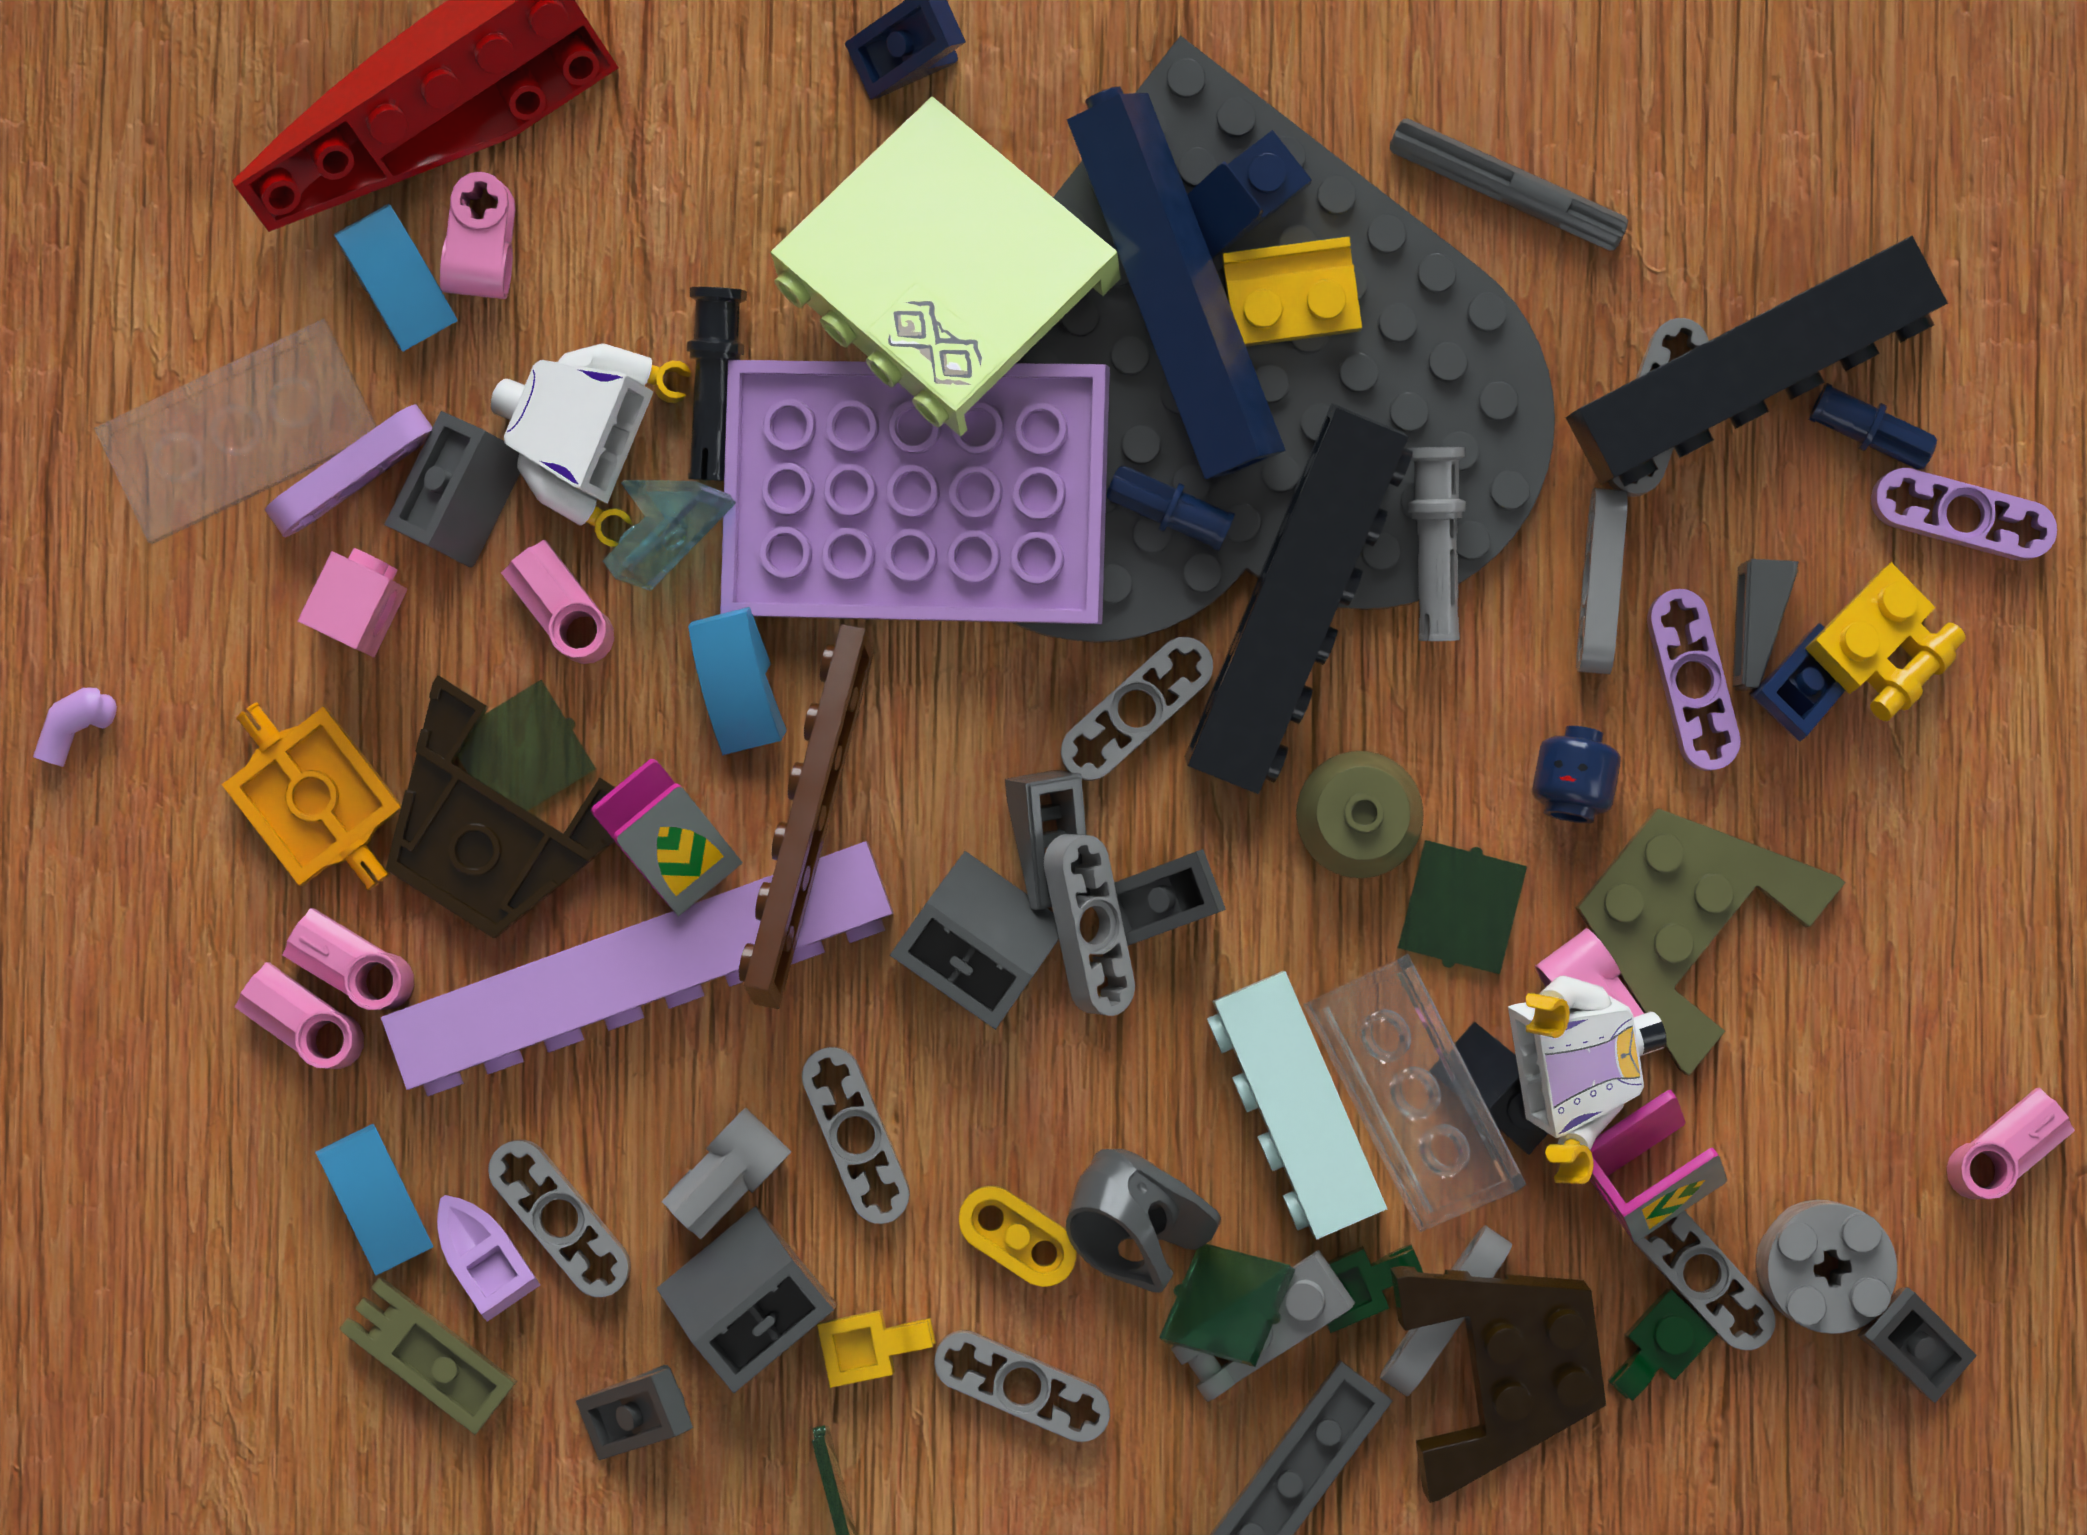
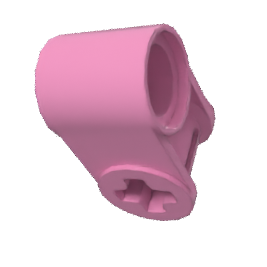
(477, 250)

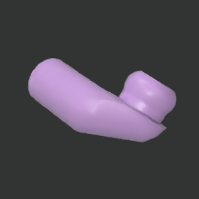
(70, 716)

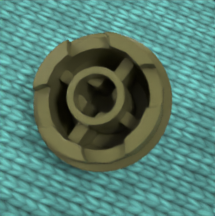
(1359, 814)

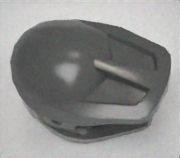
(1133, 1199)

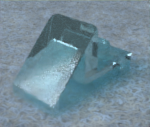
(673, 523)

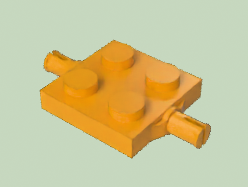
(312, 796)

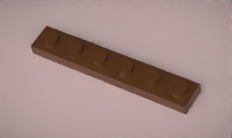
(800, 840)

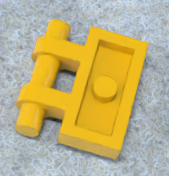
(1872, 628)

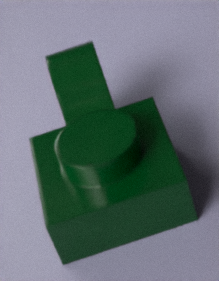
(1367, 1281)
(1666, 1339)

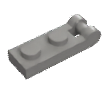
(1309, 1304)

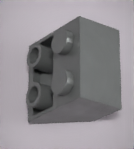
(978, 940)
(745, 1299)

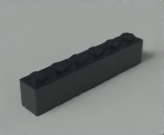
(1756, 361)
(1297, 598)

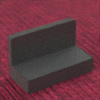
(455, 489)

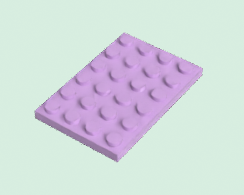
(884, 517)

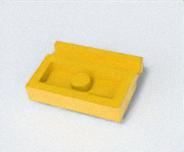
(1293, 291)

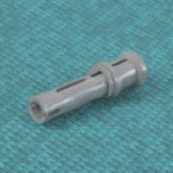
(1436, 512)

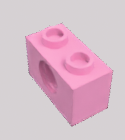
(354, 600)

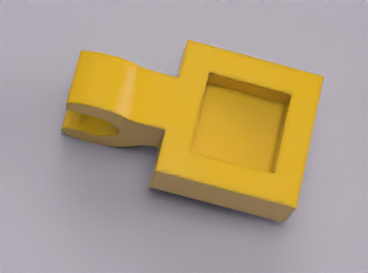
(863, 1347)

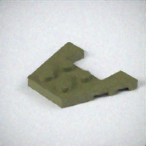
(1672, 898)

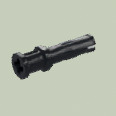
(712, 347)

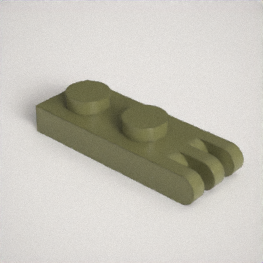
(430, 1357)

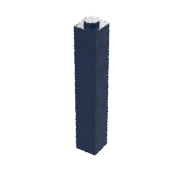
(1175, 282)

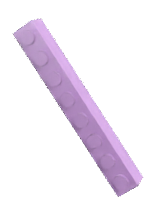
(620, 974)

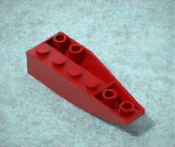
(426, 99)

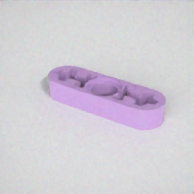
(349, 470)
(2004, 543)
(1718, 722)

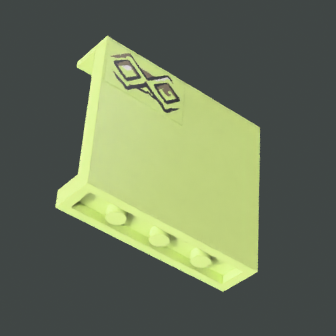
(941, 263)

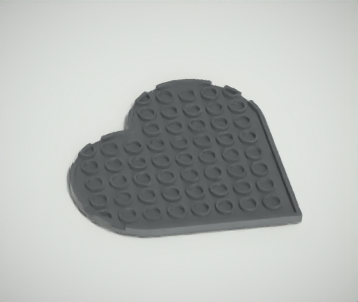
(1434, 359)

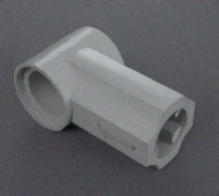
(735, 1163)

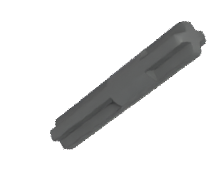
(1509, 184)

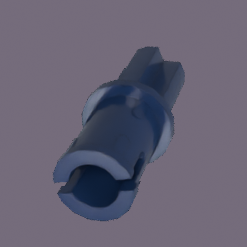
(1873, 427)
(1169, 506)

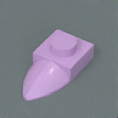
(482, 1257)

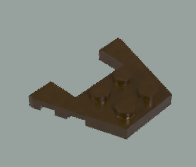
(473, 843)
(1529, 1362)

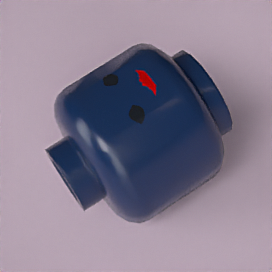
(1576, 775)

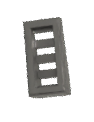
(1760, 606)
(1027, 818)

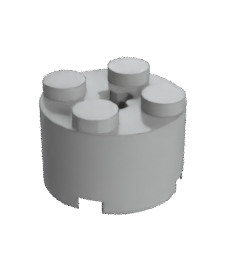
(1855, 1290)

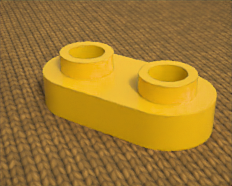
(1014, 1239)

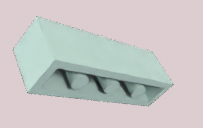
(1298, 1104)

